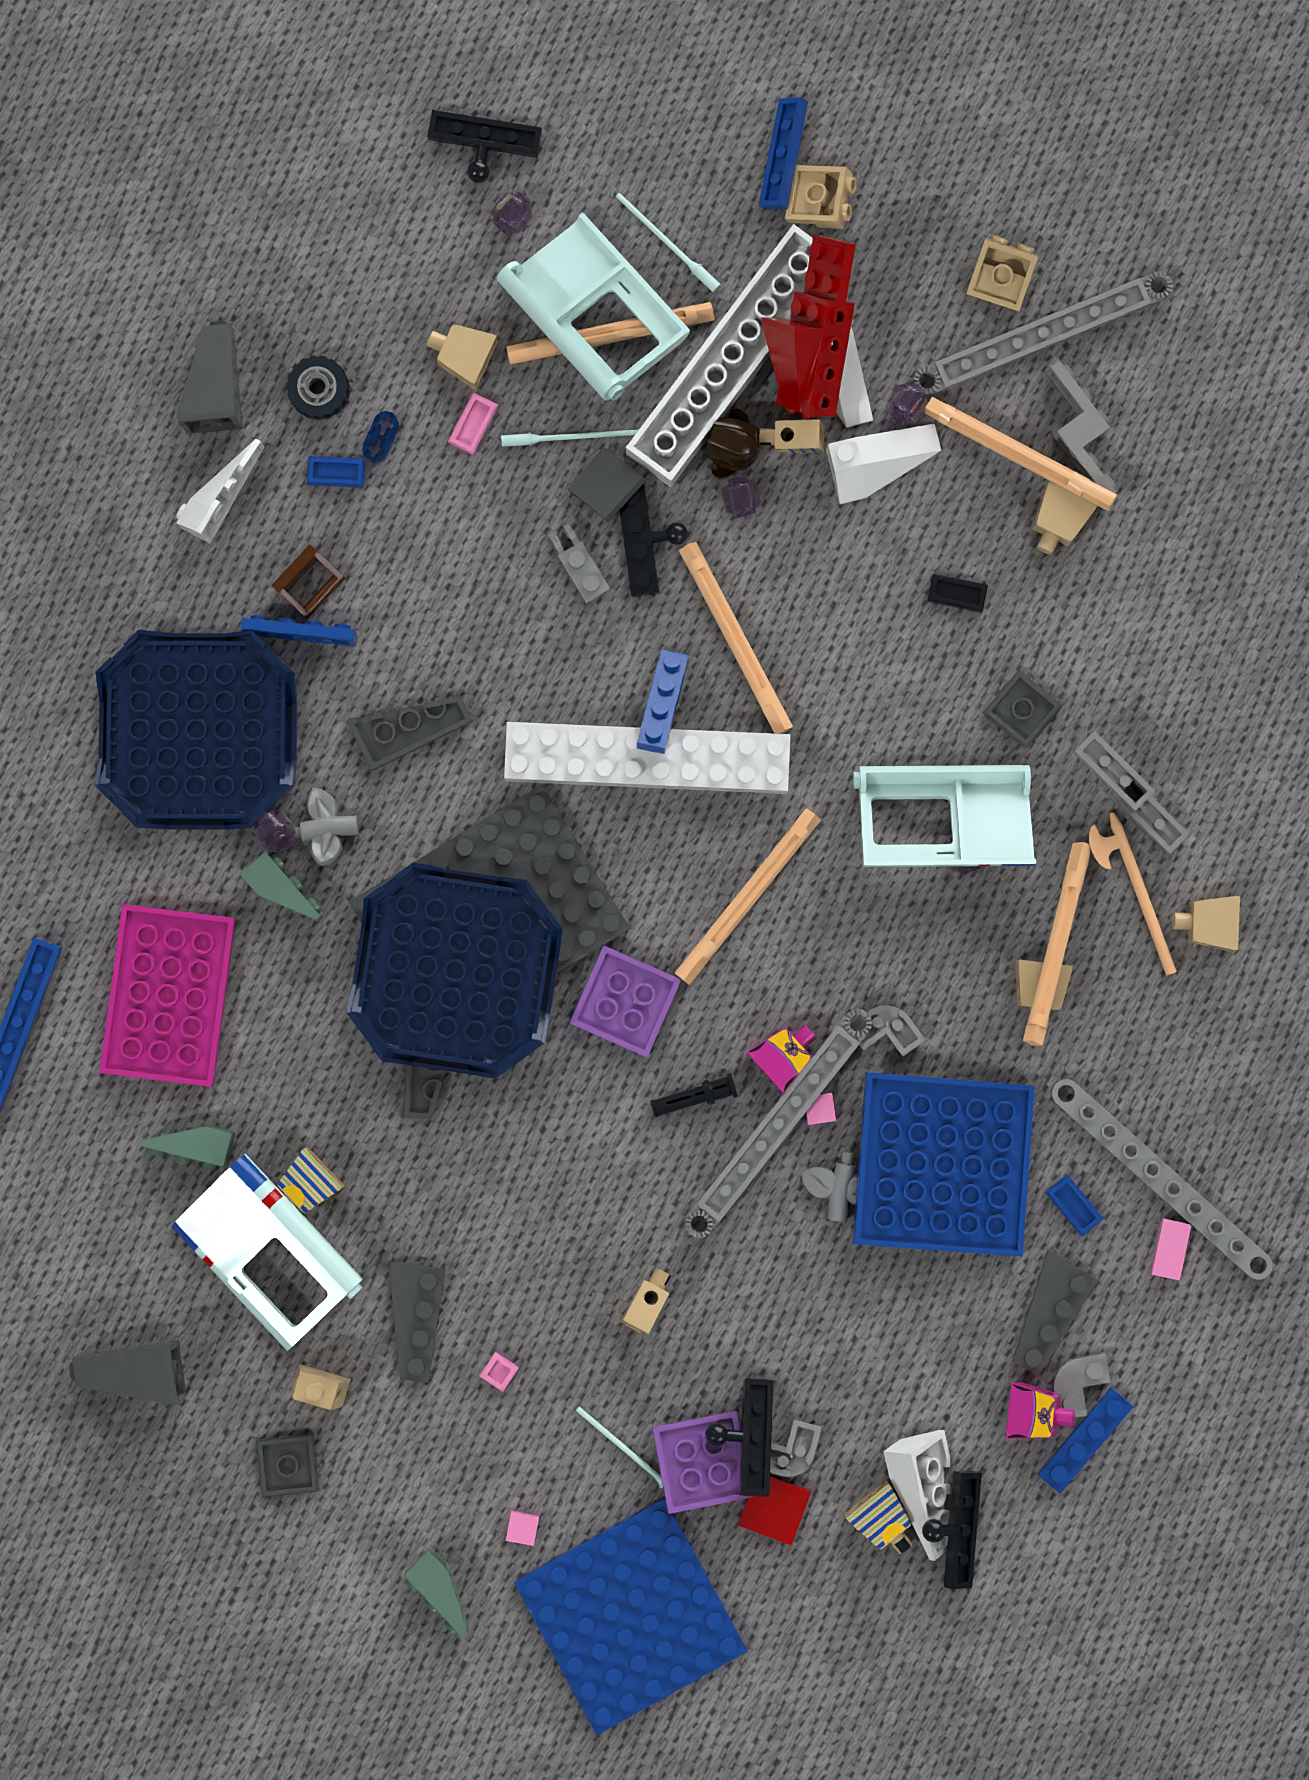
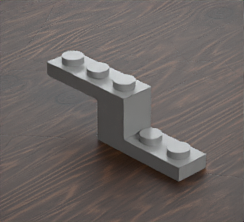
(1083, 429)
(1131, 792)

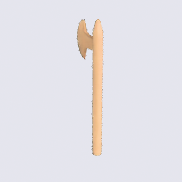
(1101, 848)

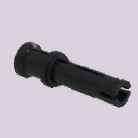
(708, 1092)

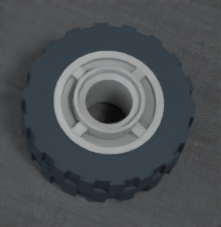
(318, 370)

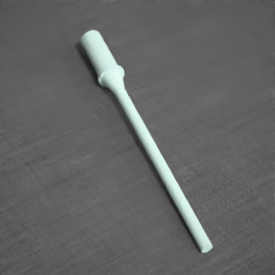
(695, 268)
(529, 439)
(657, 1476)

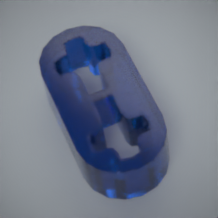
(386, 440)

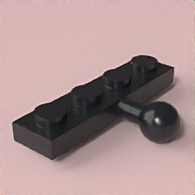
(484, 135)
(639, 543)
(754, 1437)
(960, 1530)

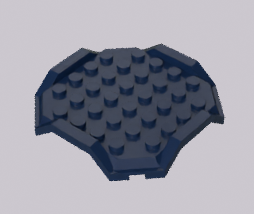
(196, 730)
(454, 970)

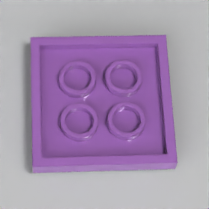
(625, 1001)
(694, 1470)

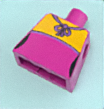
(783, 1055)
(1035, 1412)

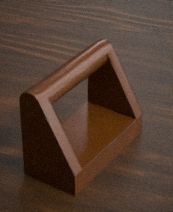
(297, 570)

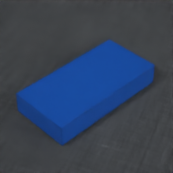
(336, 471)
(1074, 1205)

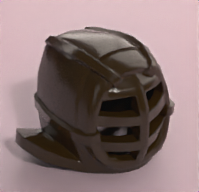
(732, 444)

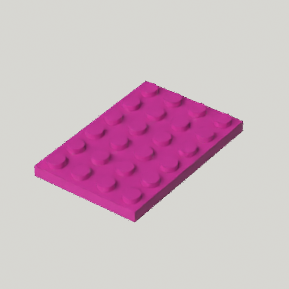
(167, 995)

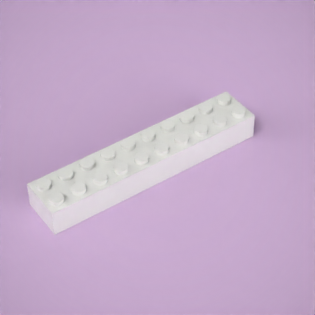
(721, 365)
(612, 759)

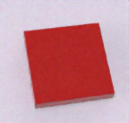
(777, 1514)

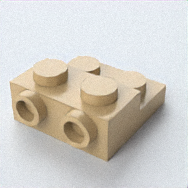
(821, 196)
(1002, 273)

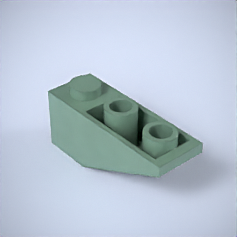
(272, 883)
(201, 1144)
(436, 1583)

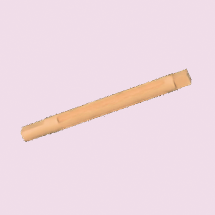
(606, 334)
(1020, 453)
(735, 638)
(747, 896)
(1057, 943)

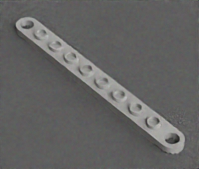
(1044, 333)
(778, 1123)
(1161, 1179)

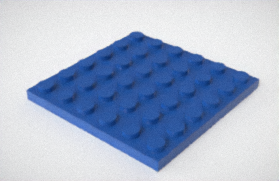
(943, 1164)
(630, 1616)

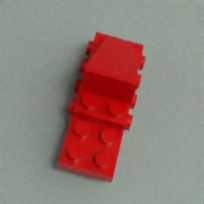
(802, 345)

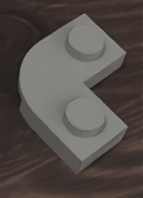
(894, 1024)
(1078, 1374)
(799, 1453)

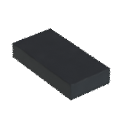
(957, 593)

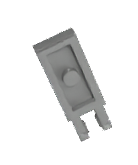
(580, 567)

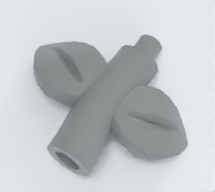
(325, 827)
(837, 1186)

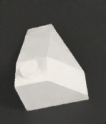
(853, 400)
(873, 461)
(212, 502)
(918, 1477)

